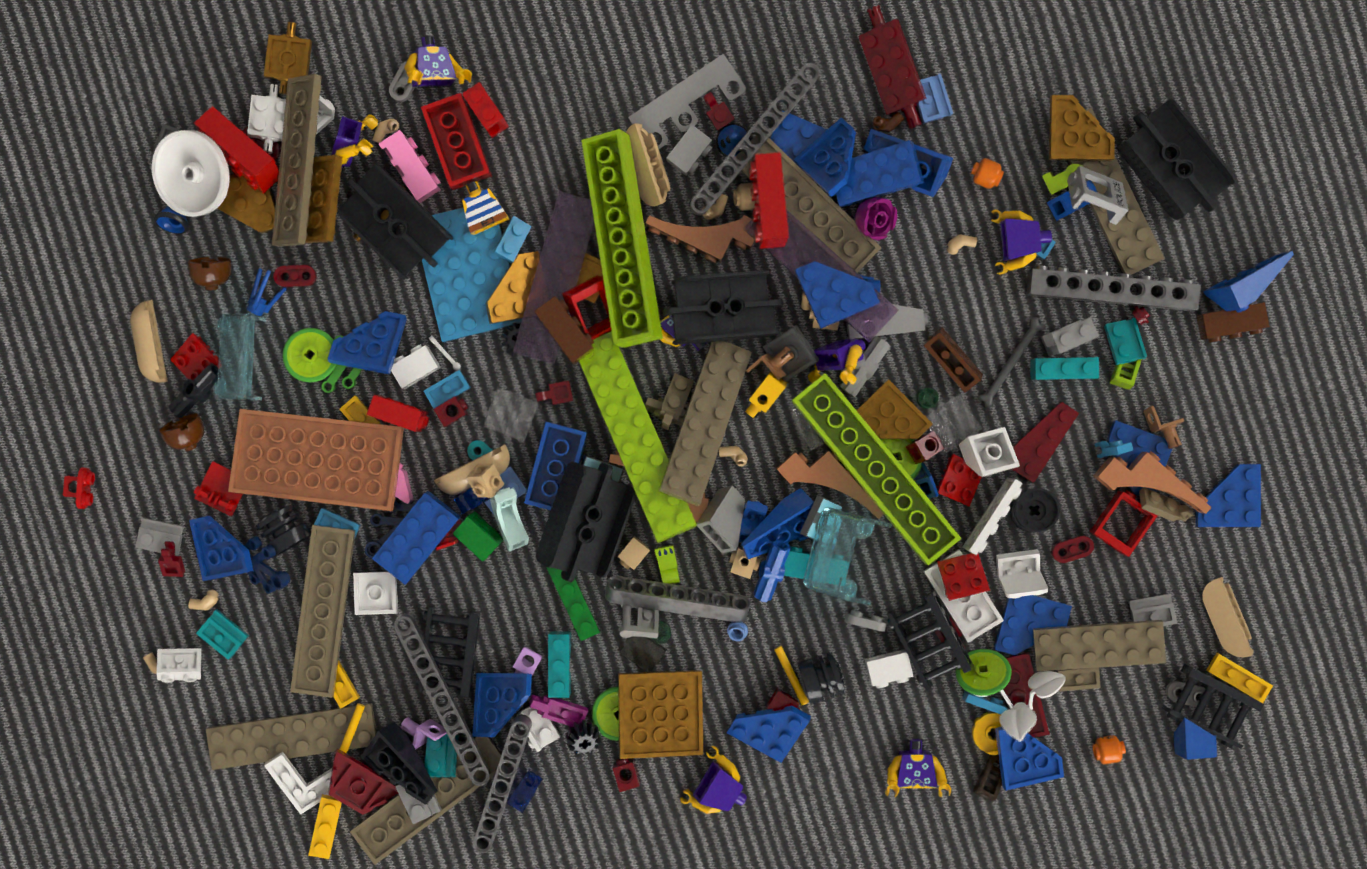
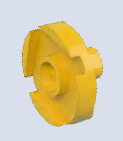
(980, 730)

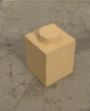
(633, 553)

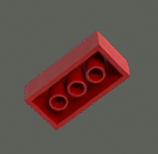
(456, 141)
(239, 150)
(769, 200)

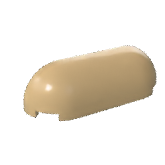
(649, 167)
(147, 342)
(456, 481)
(1227, 618)

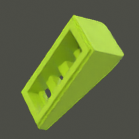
(1123, 382)

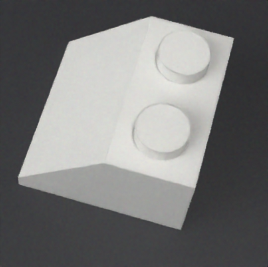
(989, 452)

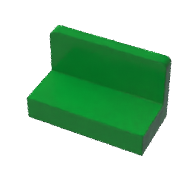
(478, 536)

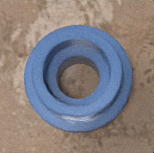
(737, 635)

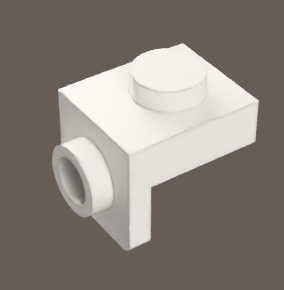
(325, 113)

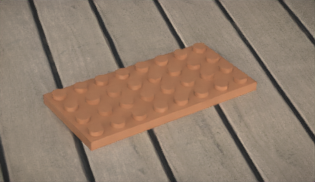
(316, 459)

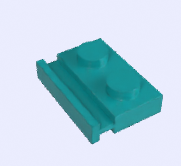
(1125, 341)
(222, 634)
(441, 757)

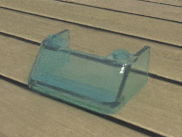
(236, 356)
(833, 553)

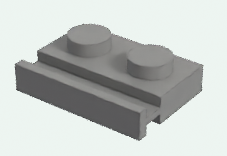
(154, 534)
(1153, 608)
(416, 810)

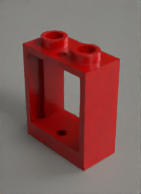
(581, 292)
(398, 413)
(1127, 548)

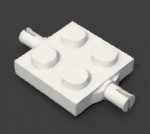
(267, 118)

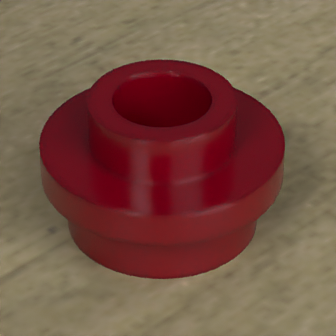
(1141, 314)

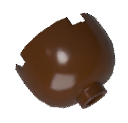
(210, 271)
(184, 432)

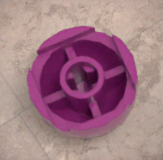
(876, 217)

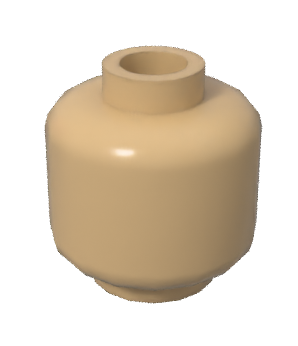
(742, 197)

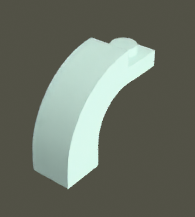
(508, 519)

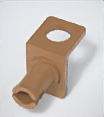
(774, 363)
(1168, 429)

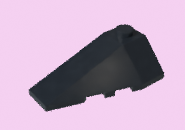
(395, 757)

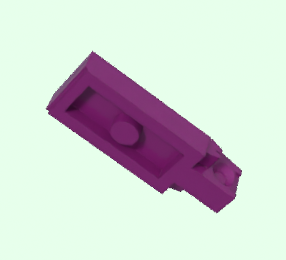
(558, 710)

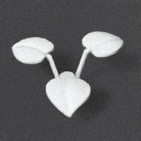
(1021, 717)

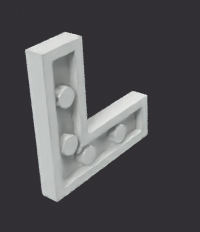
(300, 793)

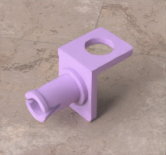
(525, 666)
(421, 731)

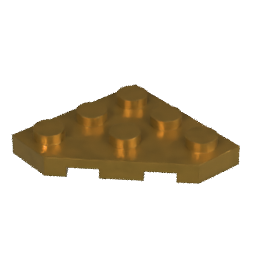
(1076, 132)
(248, 205)
(513, 290)
(893, 414)

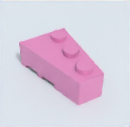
(411, 166)

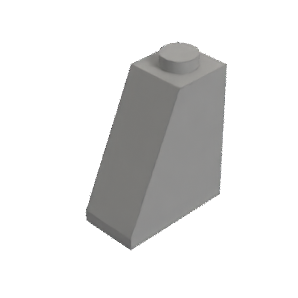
(723, 519)

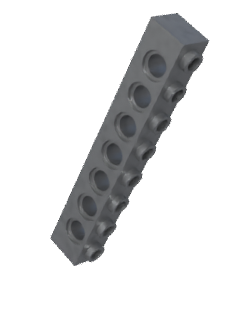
(1188, 291)

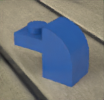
(1062, 206)
(753, 515)

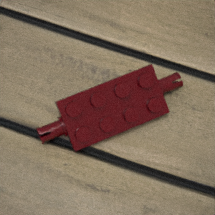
(892, 67)

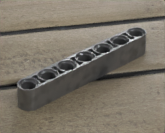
(677, 599)
(499, 792)

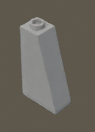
(904, 321)

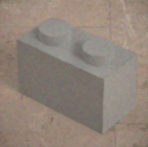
(689, 151)

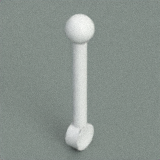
(456, 365)

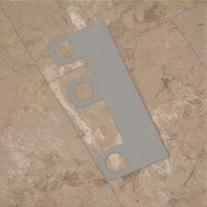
(680, 96)

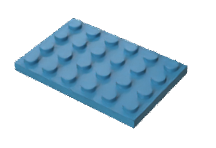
(465, 278)

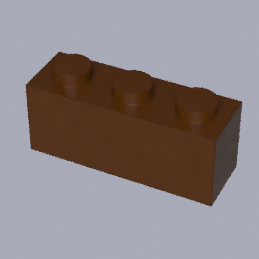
(1231, 323)
(565, 329)
(953, 360)

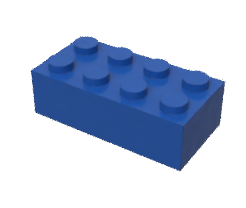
(881, 173)
(556, 449)
(416, 537)

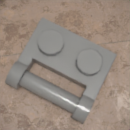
(646, 623)

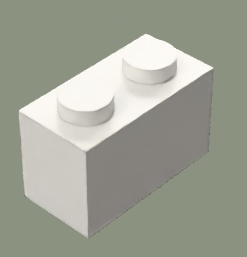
(414, 366)
(889, 668)

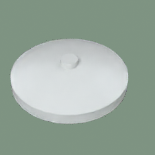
(190, 173)

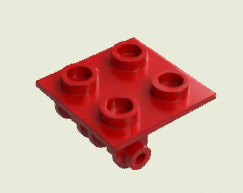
(194, 357)
(959, 481)
(215, 489)
(963, 576)

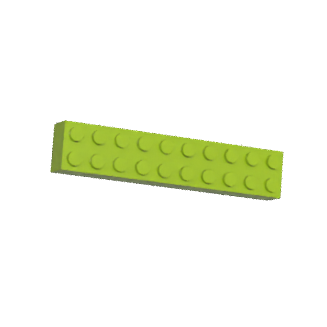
(621, 239)
(634, 437)
(876, 469)

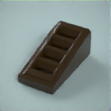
(978, 789)

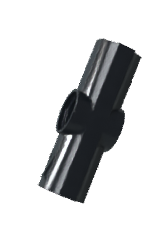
(195, 391)

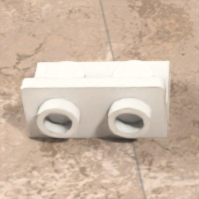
(179, 664)
(542, 730)

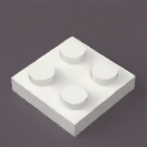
(375, 593)

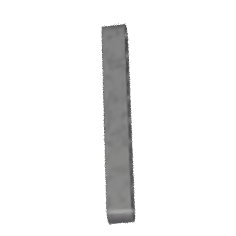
(757, 129)
(442, 710)

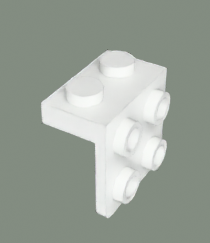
(1020, 573)

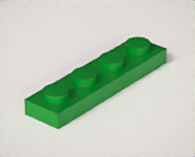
(575, 605)

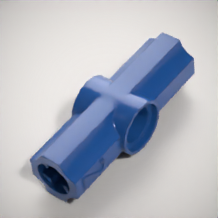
(771, 570)

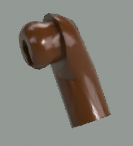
(887, 125)

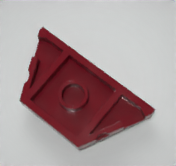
(358, 784)

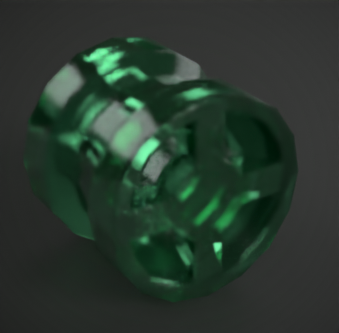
(931, 396)
(665, 629)

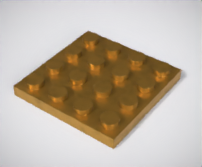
(323, 198)
(660, 714)

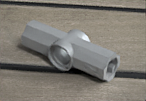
(867, 366)

